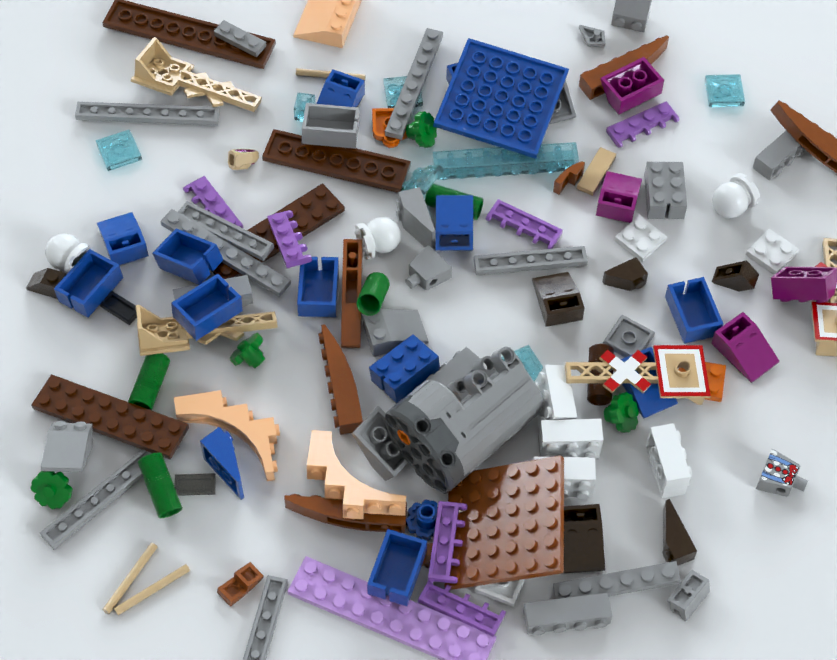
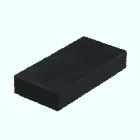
(119, 307)

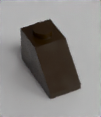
(626, 275)
(736, 276)
(45, 282)

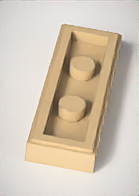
(596, 171)

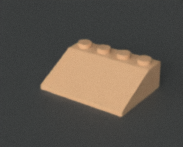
(327, 21)

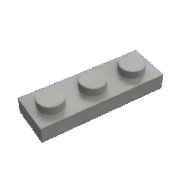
(240, 38)

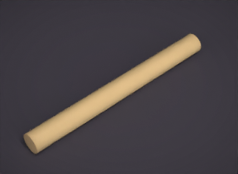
(323, 74)
(129, 578)
(151, 589)

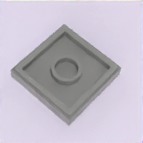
(628, 337)

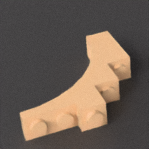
(213, 410)
(339, 484)

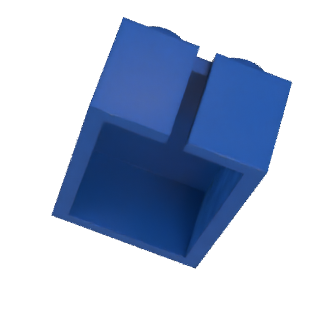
(187, 256)
(88, 283)
(318, 288)
(206, 307)
(693, 311)
(404, 368)
(397, 567)

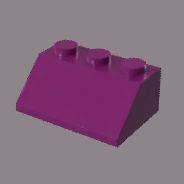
(632, 85)
(804, 284)

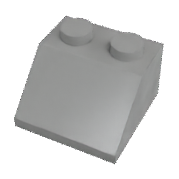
(631, 14)

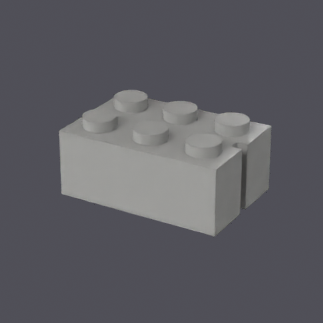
(330, 125)
(665, 187)

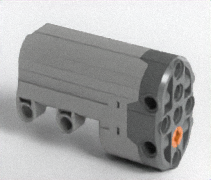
(453, 431)

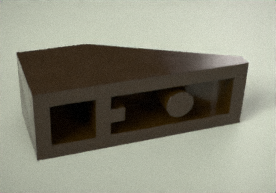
(676, 540)

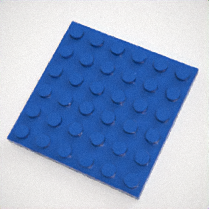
(501, 98)

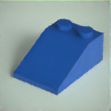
(220, 455)

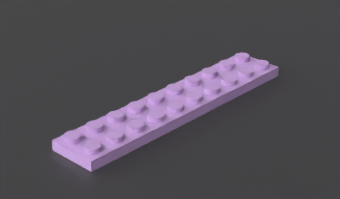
(411, 624)

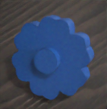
(422, 519)

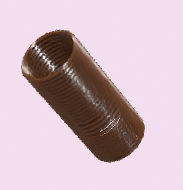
(596, 392)

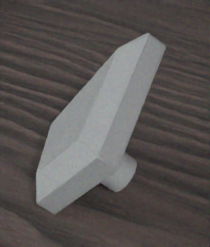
(592, 36)

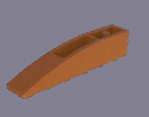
(590, 80)
(808, 134)
(350, 291)
(341, 384)
(331, 512)

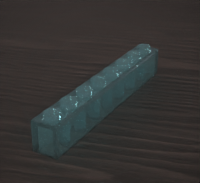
(501, 161)

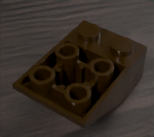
(558, 299)
(583, 539)

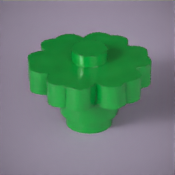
(422, 130)
(249, 352)
(622, 412)
(51, 489)

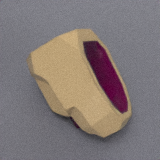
(242, 158)

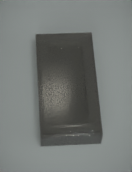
(195, 484)

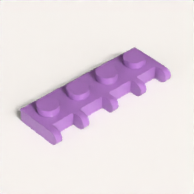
(641, 123)
(211, 200)
(525, 223)
(287, 239)
(444, 542)
(460, 608)

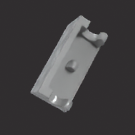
(689, 594)

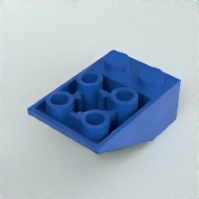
(342, 90)
(454, 222)
(123, 239)
(649, 401)

